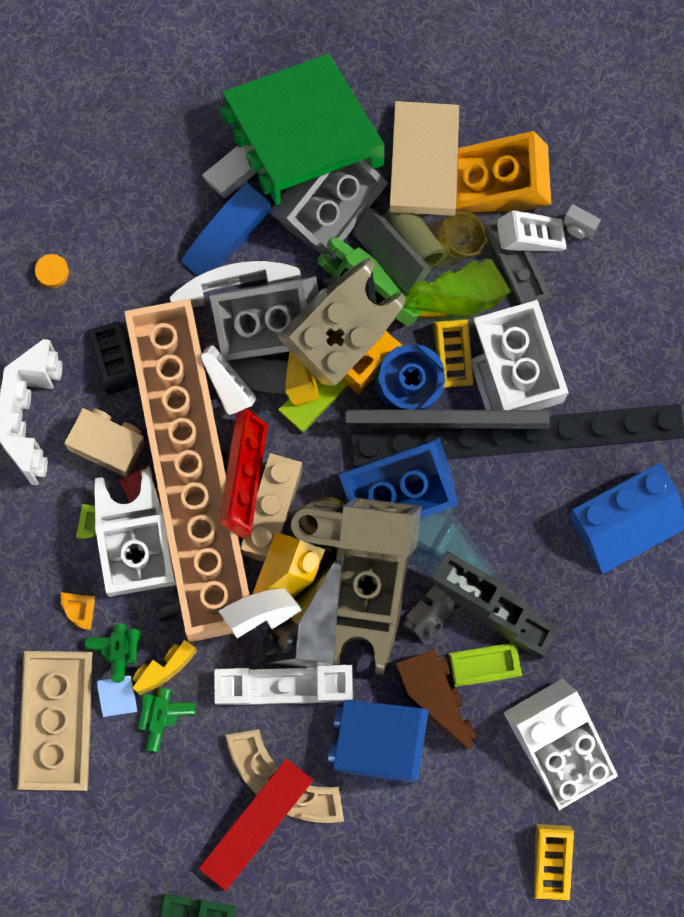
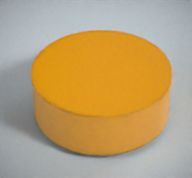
(51, 271)

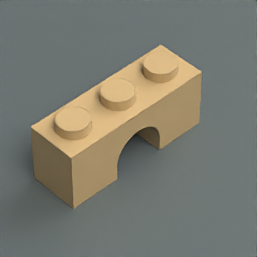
(272, 505)

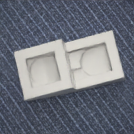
(269, 606)

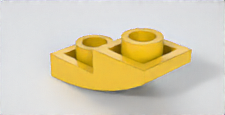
(154, 675)

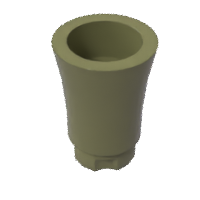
(418, 236)

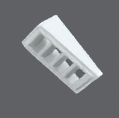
(513, 235)
(229, 386)

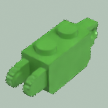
(383, 282)

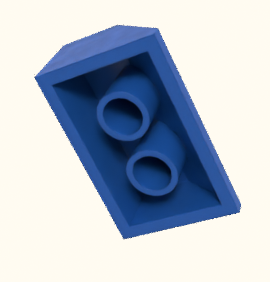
(406, 477)
(629, 518)

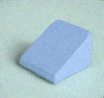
(117, 697)

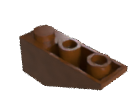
(427, 688)

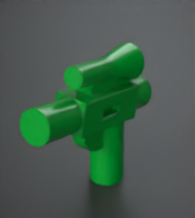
(117, 649)
(159, 714)

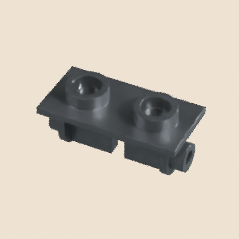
(428, 620)

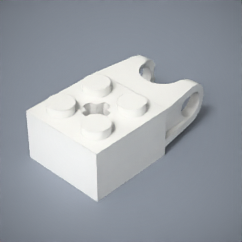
(130, 527)

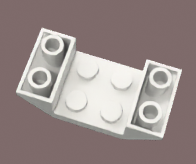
(31, 369)

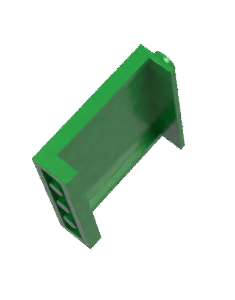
(300, 125)

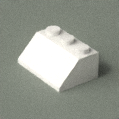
(521, 358)

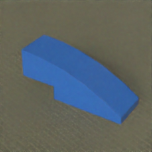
(227, 230)

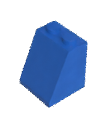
(379, 740)

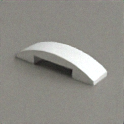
(234, 275)
(283, 686)

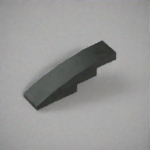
(493, 606)

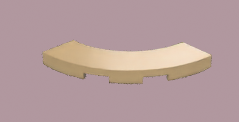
(257, 767)

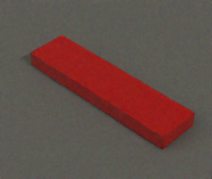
(243, 473)
(256, 824)

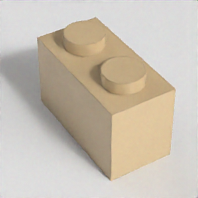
(105, 441)

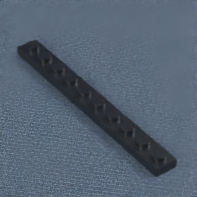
(565, 432)

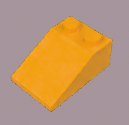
(504, 175)

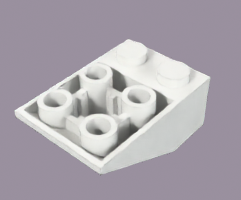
(561, 743)

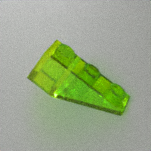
(462, 293)

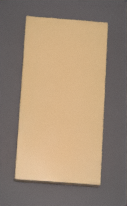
(424, 158)
(55, 721)

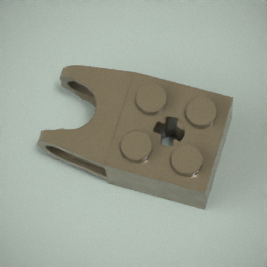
(351, 319)
(362, 526)
(373, 615)

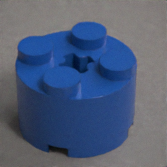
(407, 362)

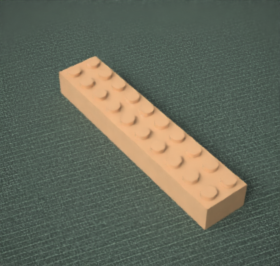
(187, 464)

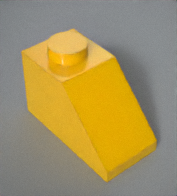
(289, 565)

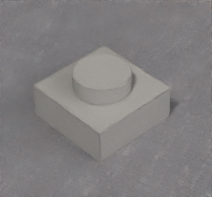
(581, 223)

